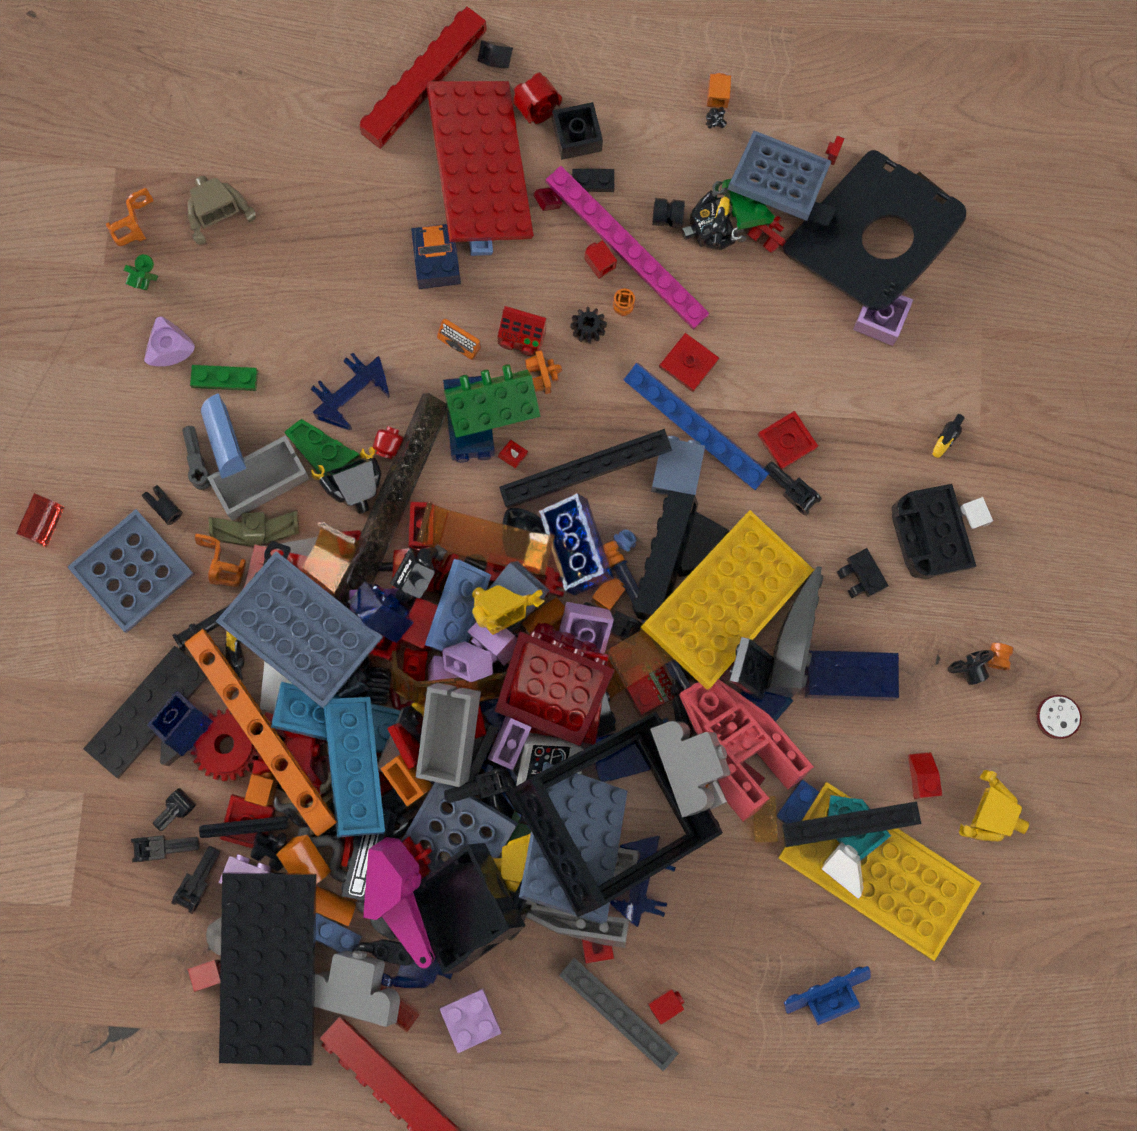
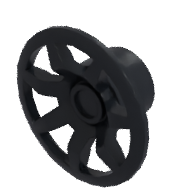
(973, 669)

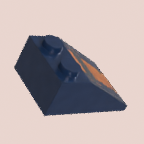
(435, 257)

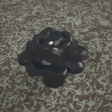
(715, 118)

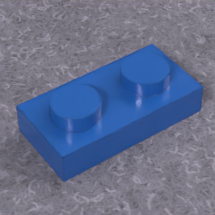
(798, 803)

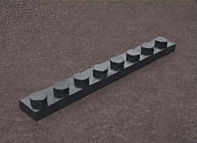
(585, 468)

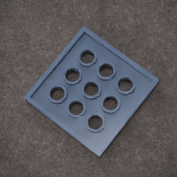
(767, 177)
(101, 553)
(481, 814)

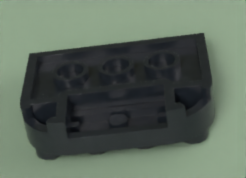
(932, 532)

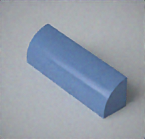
(222, 436)

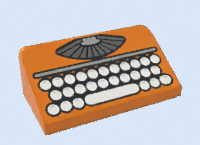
(458, 339)

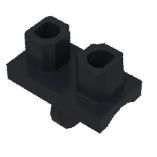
(269, 846)

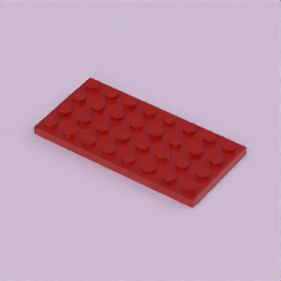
(479, 161)

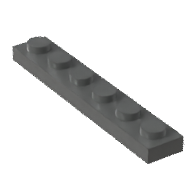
(618, 1014)

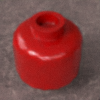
(387, 442)

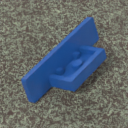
(832, 998)

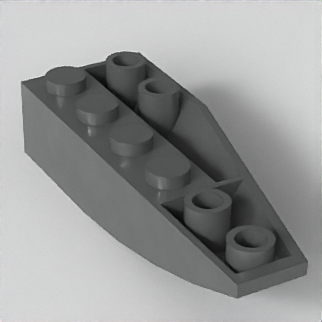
(794, 640)

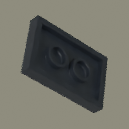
(751, 668)

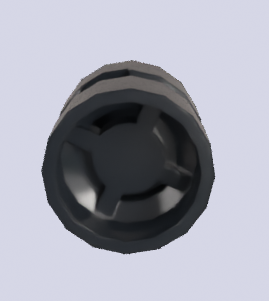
(668, 212)

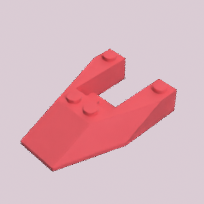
(744, 732)

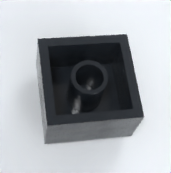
(577, 130)

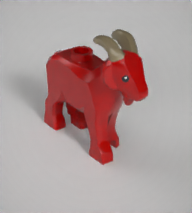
(304, 751)

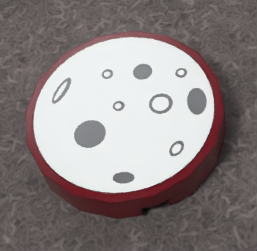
(1058, 717)

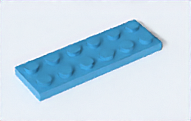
(302, 715)
(354, 767)

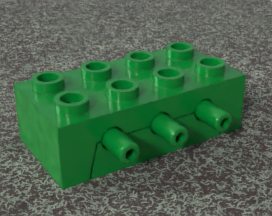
(491, 401)

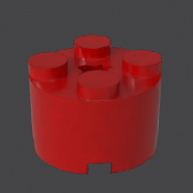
(536, 98)

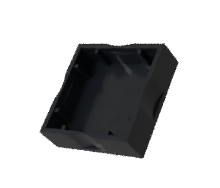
(466, 908)

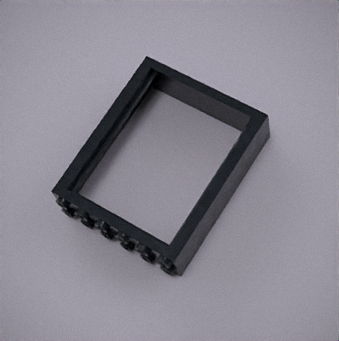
(558, 844)

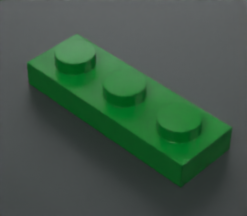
(224, 377)

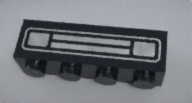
(355, 883)

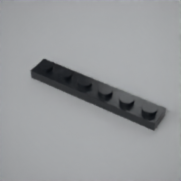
(851, 824)

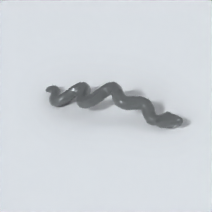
(334, 865)

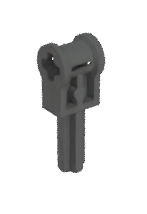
(195, 459)

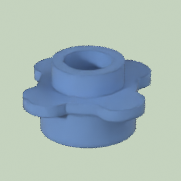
(625, 539)

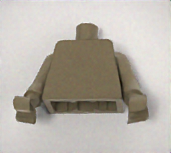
(213, 202)

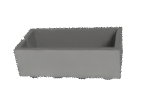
(266, 476)
(448, 734)

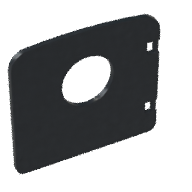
(860, 200)

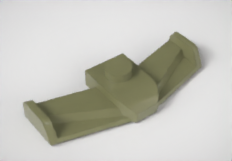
(254, 528)

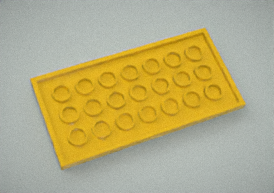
(727, 599)
(904, 883)

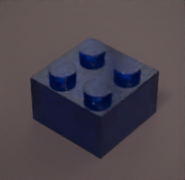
(381, 611)
(179, 723)

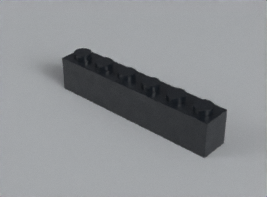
(666, 553)

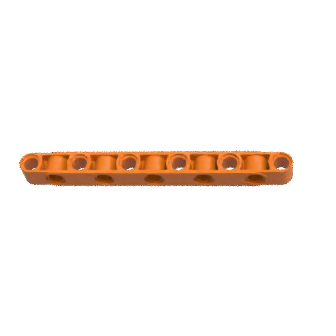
(268, 742)

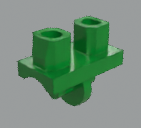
(139, 275)

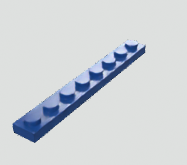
(696, 426)

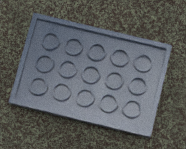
(299, 629)
(594, 821)

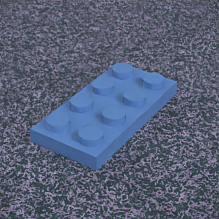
(455, 607)

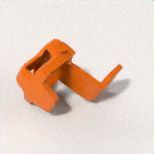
(131, 220)
(216, 574)

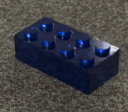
(576, 544)
(852, 675)

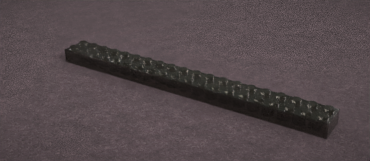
(394, 495)

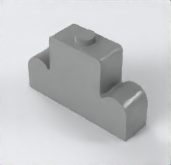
(690, 764)
(354, 989)

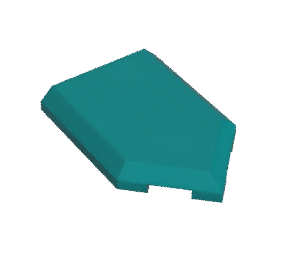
(864, 843)

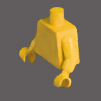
(501, 607)
(996, 813)
(513, 861)

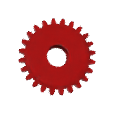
(209, 754)

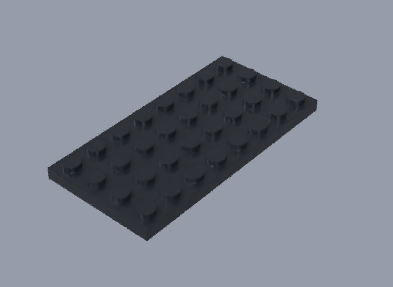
(267, 968)

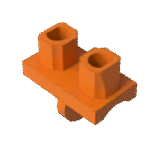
(537, 363)

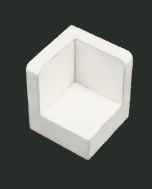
(976, 513)

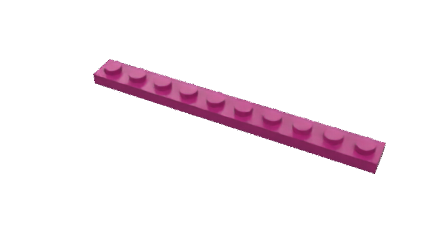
(627, 247)

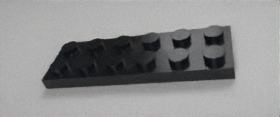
(127, 730)

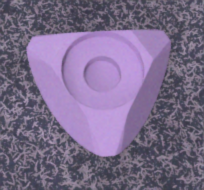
(167, 344)

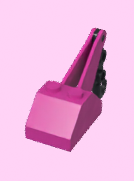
(389, 893)

